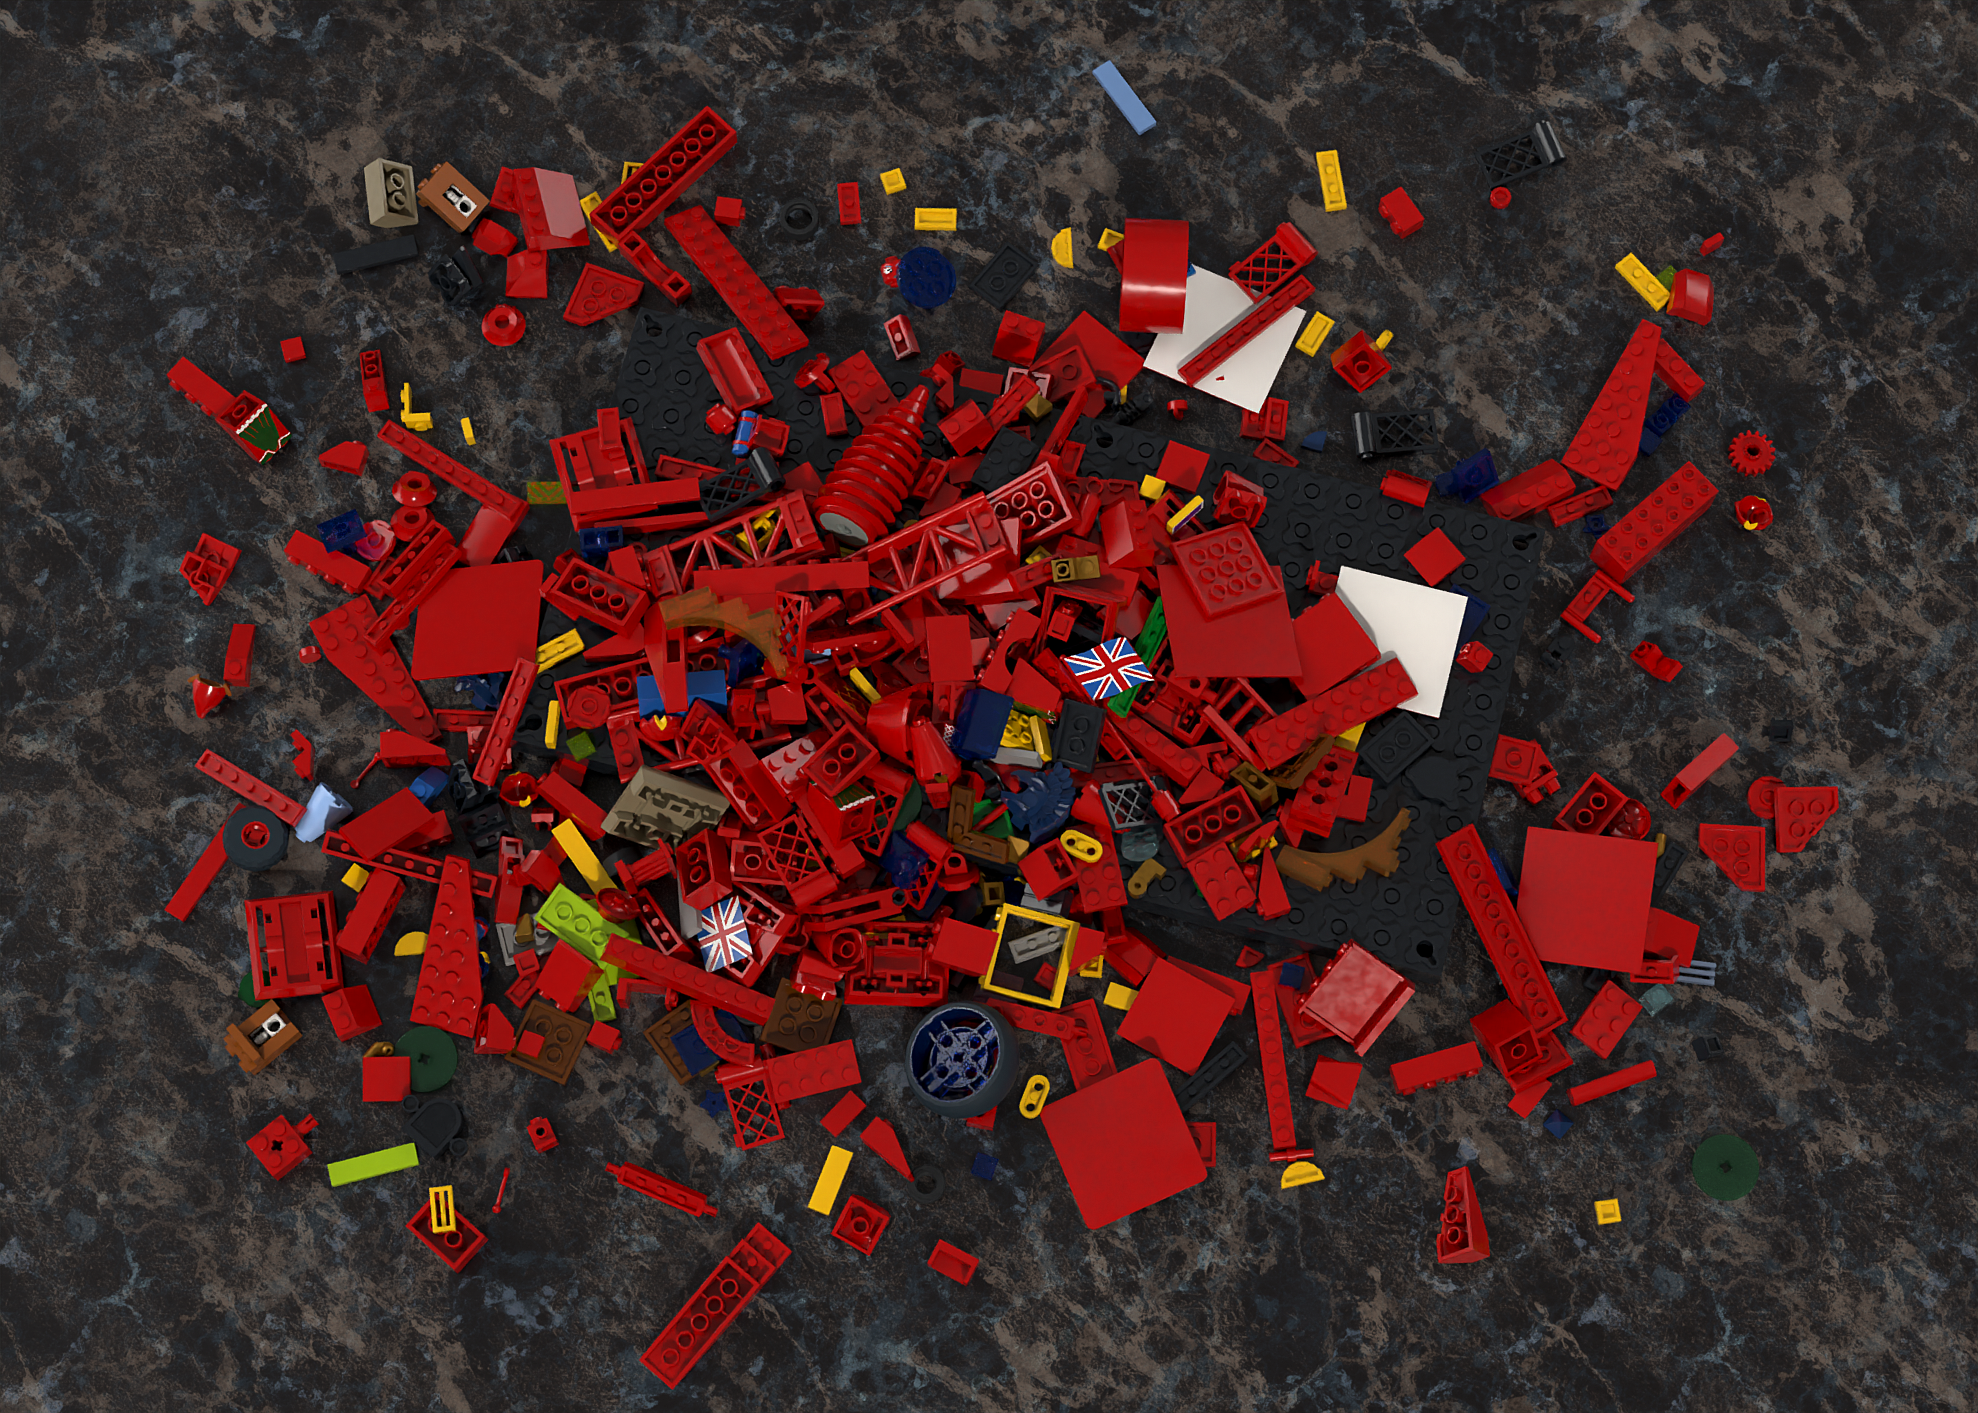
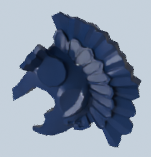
(486, 688)
(1043, 803)

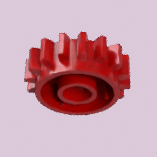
(1756, 444)

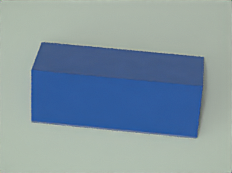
(706, 685)

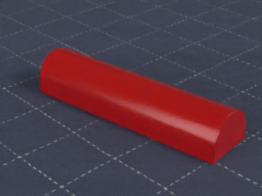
(1611, 1082)

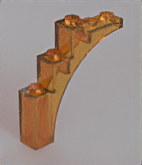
(703, 609)
(1315, 868)

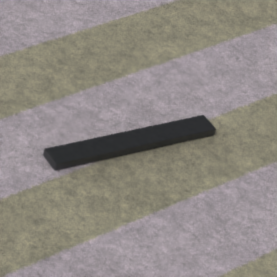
(1664, 874)

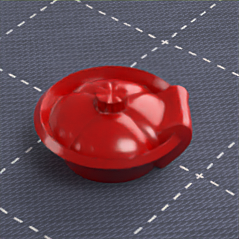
(503, 325)
(414, 489)
(410, 521)
(1631, 821)
(617, 905)

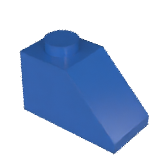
(429, 785)

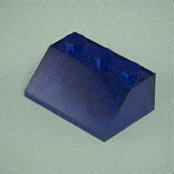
(981, 724)

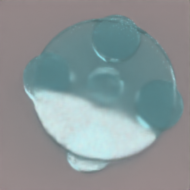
(1139, 845)

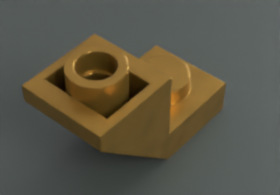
(1076, 568)

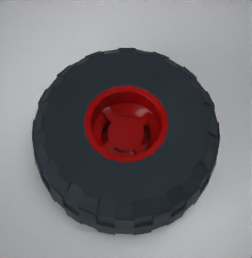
(255, 838)

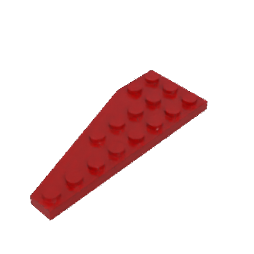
(1613, 428)
(374, 670)
(450, 975)

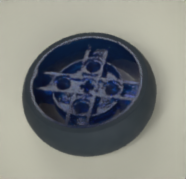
(935, 1033)

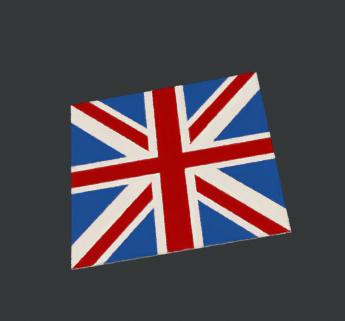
(723, 935)

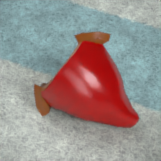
(207, 694)

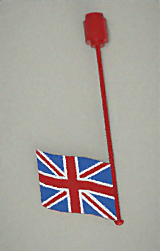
(1105, 673)

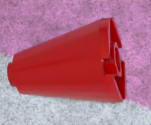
(930, 750)
(1091, 810)
(841, 946)

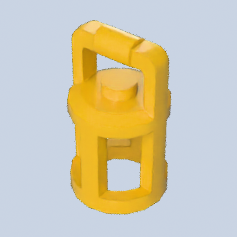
(763, 523)

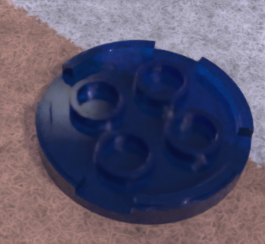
(926, 277)

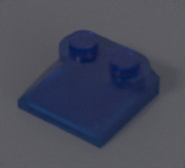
(903, 861)

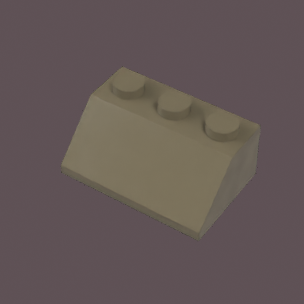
(390, 194)

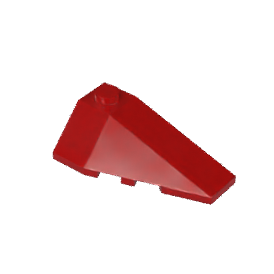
(1463, 1228)

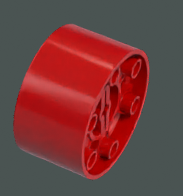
(1154, 275)

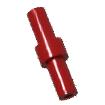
(1291, 1154)

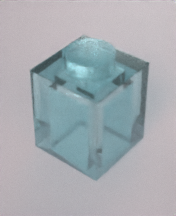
(1656, 999)

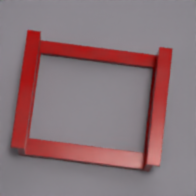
(1111, 600)

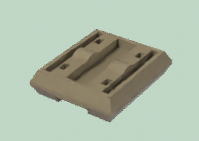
(665, 808)

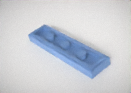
(1124, 97)

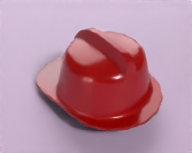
(888, 679)

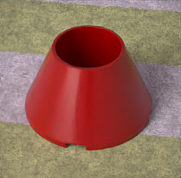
(891, 716)

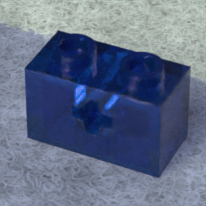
(601, 540)

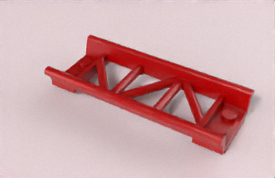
(794, 514)
(988, 541)
(625, 734)

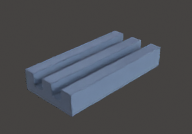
(1708, 965)

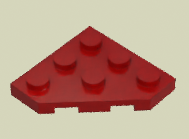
(601, 295)
(1801, 814)
(1737, 852)

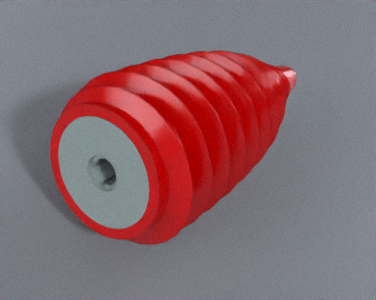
(873, 475)

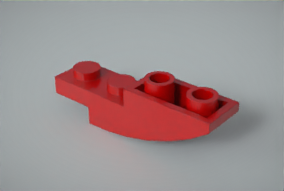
(506, 892)

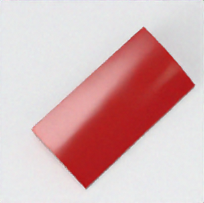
(734, 371)
(488, 536)

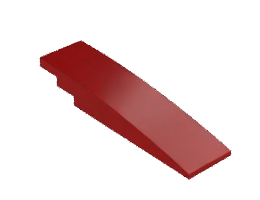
(715, 1305)

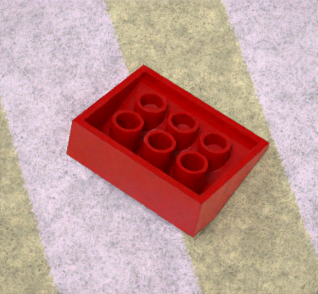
(548, 209)
(1039, 502)

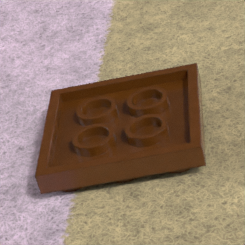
(799, 1019)
(563, 1042)

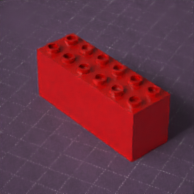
(1653, 523)

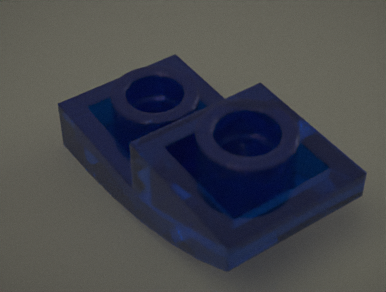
(1667, 415)

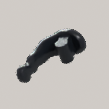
(1110, 397)
(994, 782)

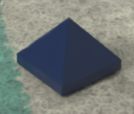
(1558, 1124)

